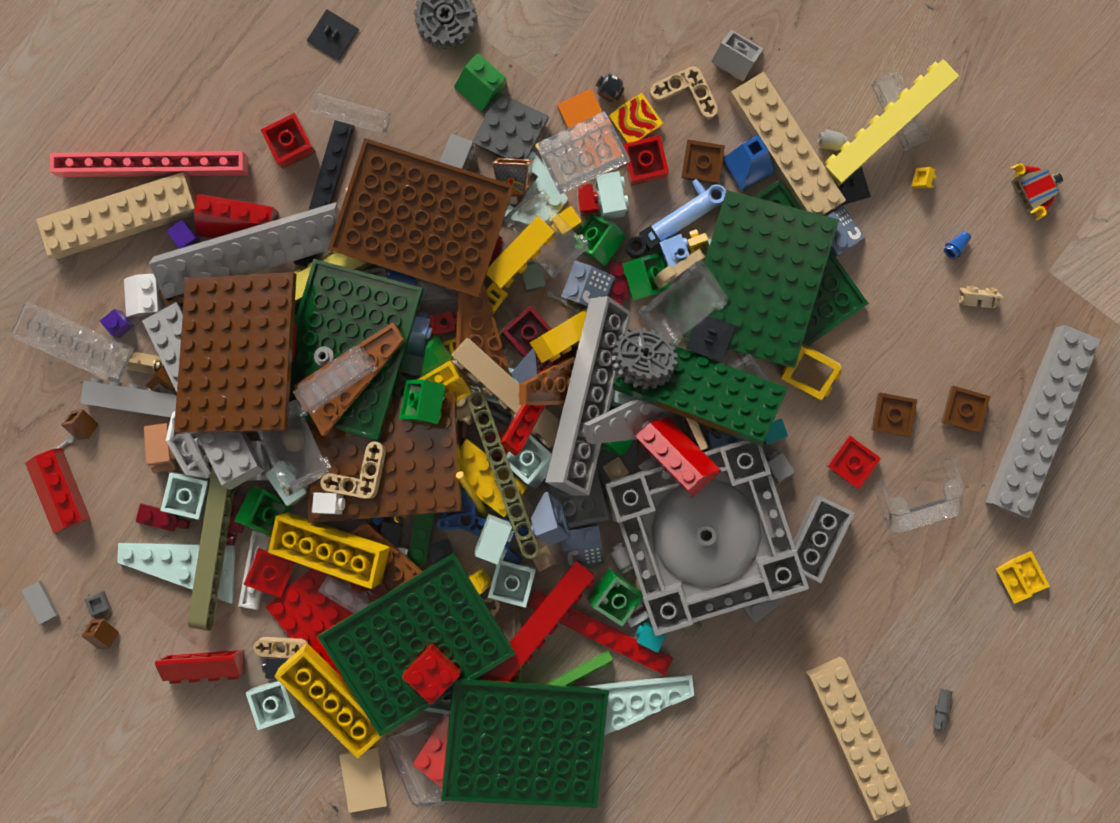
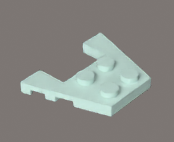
(544, 183)

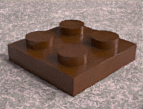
(703, 161)
(965, 409)
(894, 414)

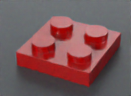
(853, 462)
(269, 573)

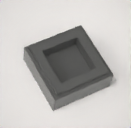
(97, 604)

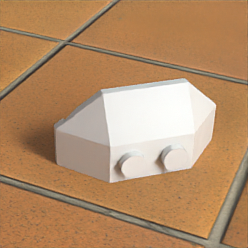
(188, 452)

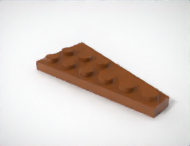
(478, 324)
(380, 349)
(548, 386)
(398, 566)

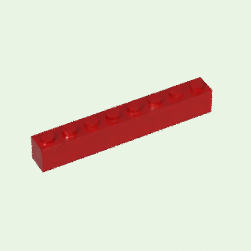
(543, 621)

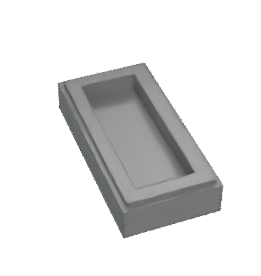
(40, 602)

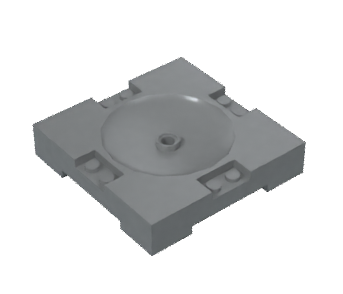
(697, 577)

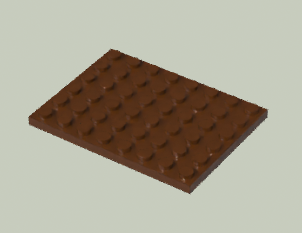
(421, 217)
(236, 354)
(416, 468)

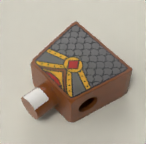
(514, 172)

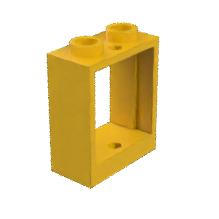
(826, 388)

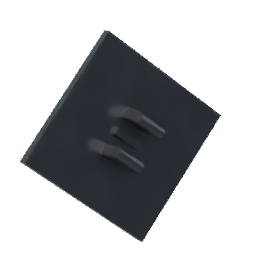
(332, 34)
(854, 187)
(711, 338)

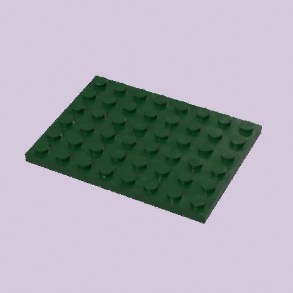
(771, 271)
(342, 311)
(392, 632)
(524, 743)

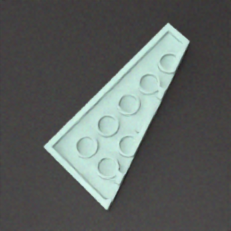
(176, 564)
(639, 698)

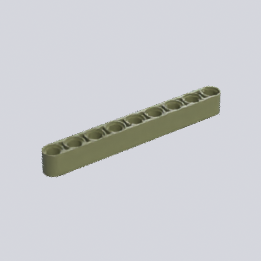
(503, 484)
(210, 555)

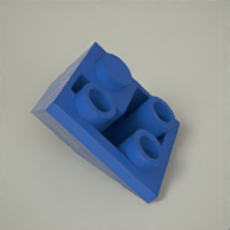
(749, 163)

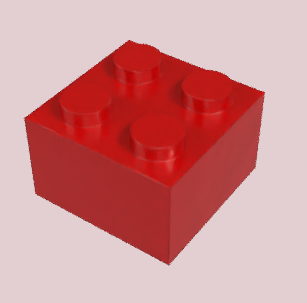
(288, 140)
(646, 161)
(431, 673)

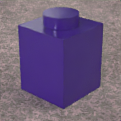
(183, 235)
(116, 323)

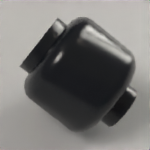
(610, 87)

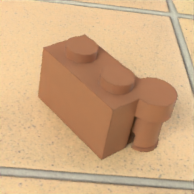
(157, 450)

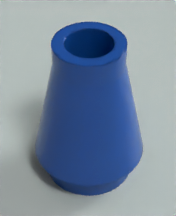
(957, 245)

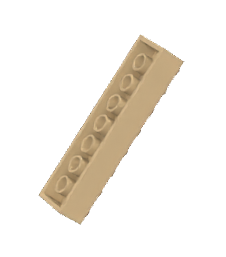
(788, 147)
(117, 216)
(501, 384)
(857, 738)

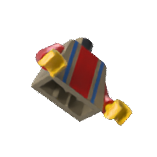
(1035, 188)

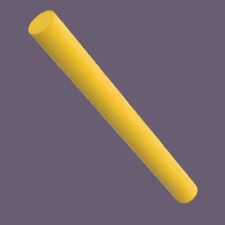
(472, 494)

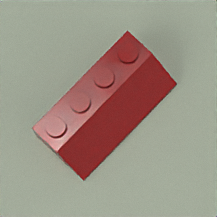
(223, 216)
(678, 455)
(57, 490)
(201, 666)

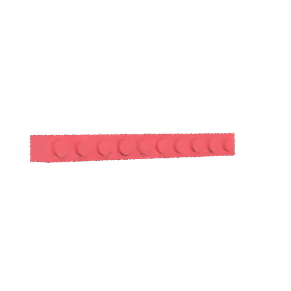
(149, 164)

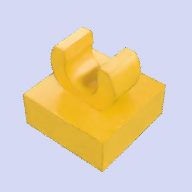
(923, 178)
(697, 241)

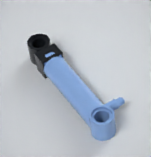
(677, 220)

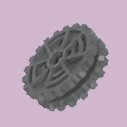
(446, 31)
(644, 358)

